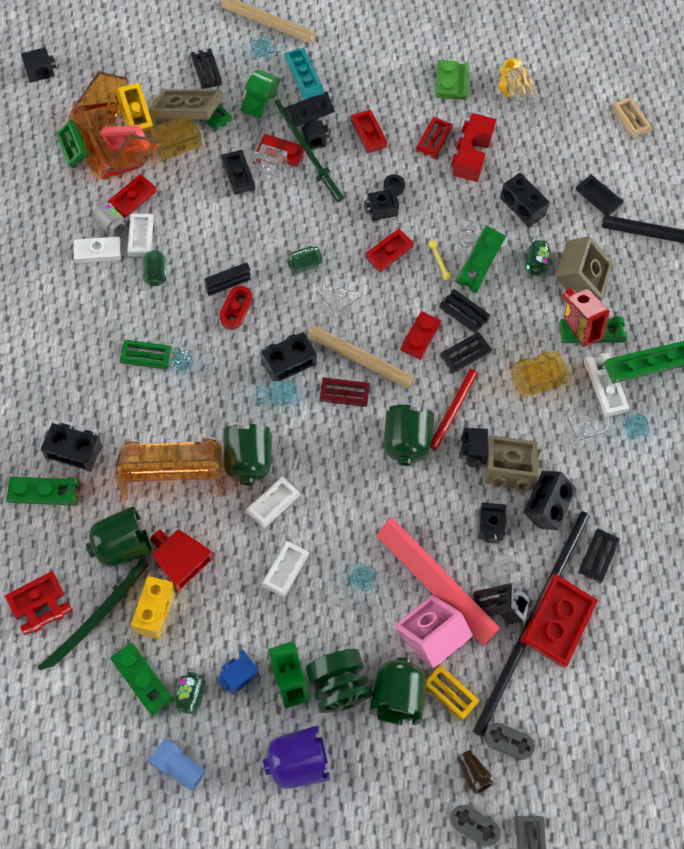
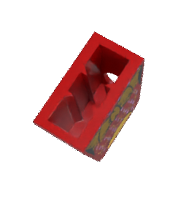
(585, 316)

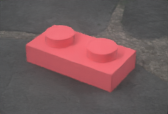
(117, 135)

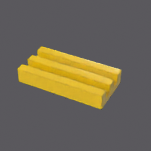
(448, 704)

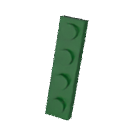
(645, 362)

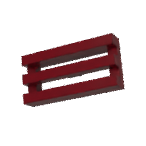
(345, 392)

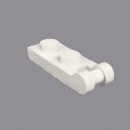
(609, 395)

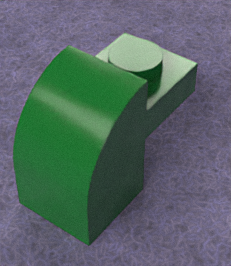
(259, 89)
(289, 674)

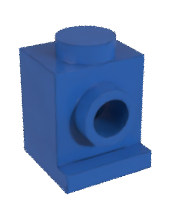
(237, 673)

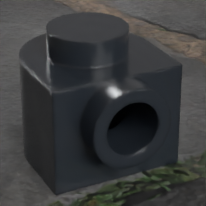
(315, 134)
(524, 604)

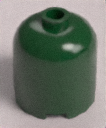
(407, 434)
(247, 453)
(118, 539)
(399, 692)

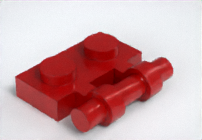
(34, 596)

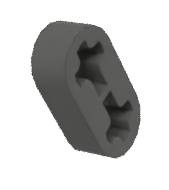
(506, 747)
(471, 831)

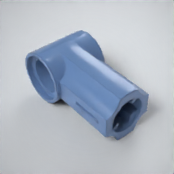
(173, 762)

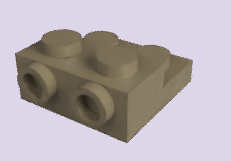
(512, 463)

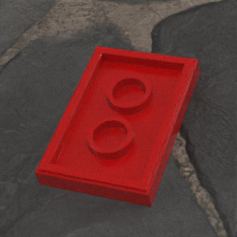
(559, 620)

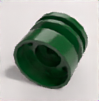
(341, 687)

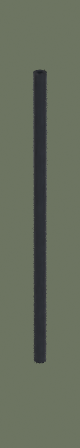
(519, 647)

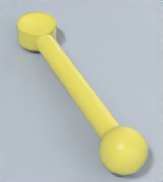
(433, 245)

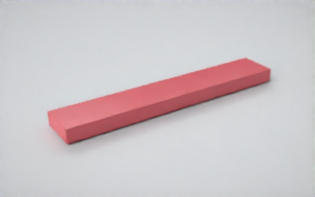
(437, 580)

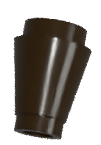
(474, 772)

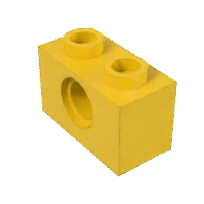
(134, 106)
(153, 607)

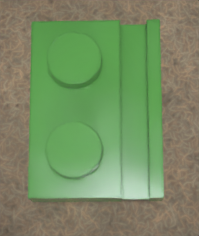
(451, 79)

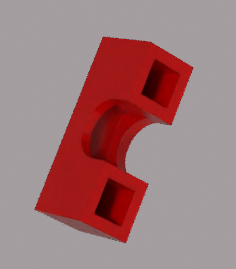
(469, 161)

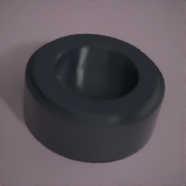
(396, 181)

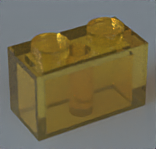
(176, 138)
(539, 373)

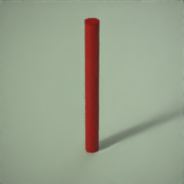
(453, 409)

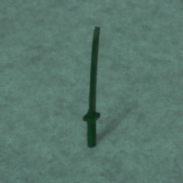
(322, 174)
(118, 593)

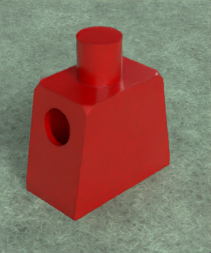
(179, 557)

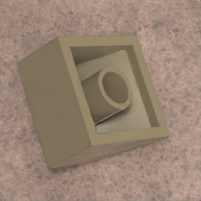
(584, 267)

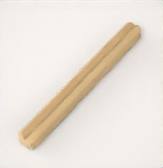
(269, 20)
(360, 356)

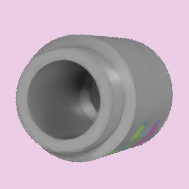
(109, 219)

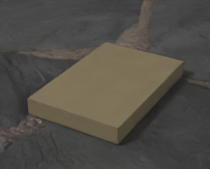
(185, 104)

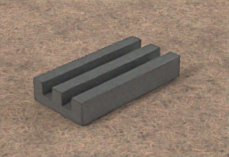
(519, 831)

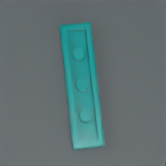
(303, 73)

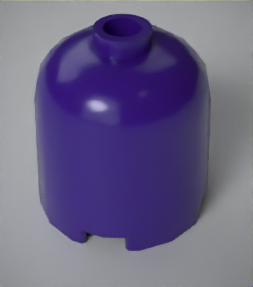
(297, 759)

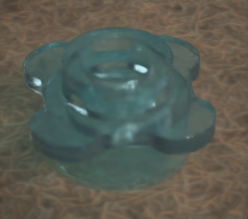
(262, 47)
(182, 360)
(639, 420)
(363, 584)

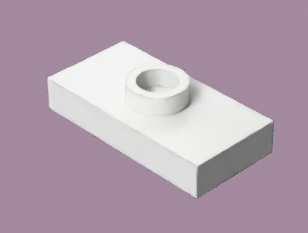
(140, 234)
(97, 249)
(273, 502)
(285, 569)

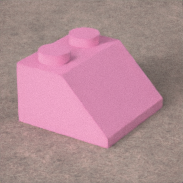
(434, 630)

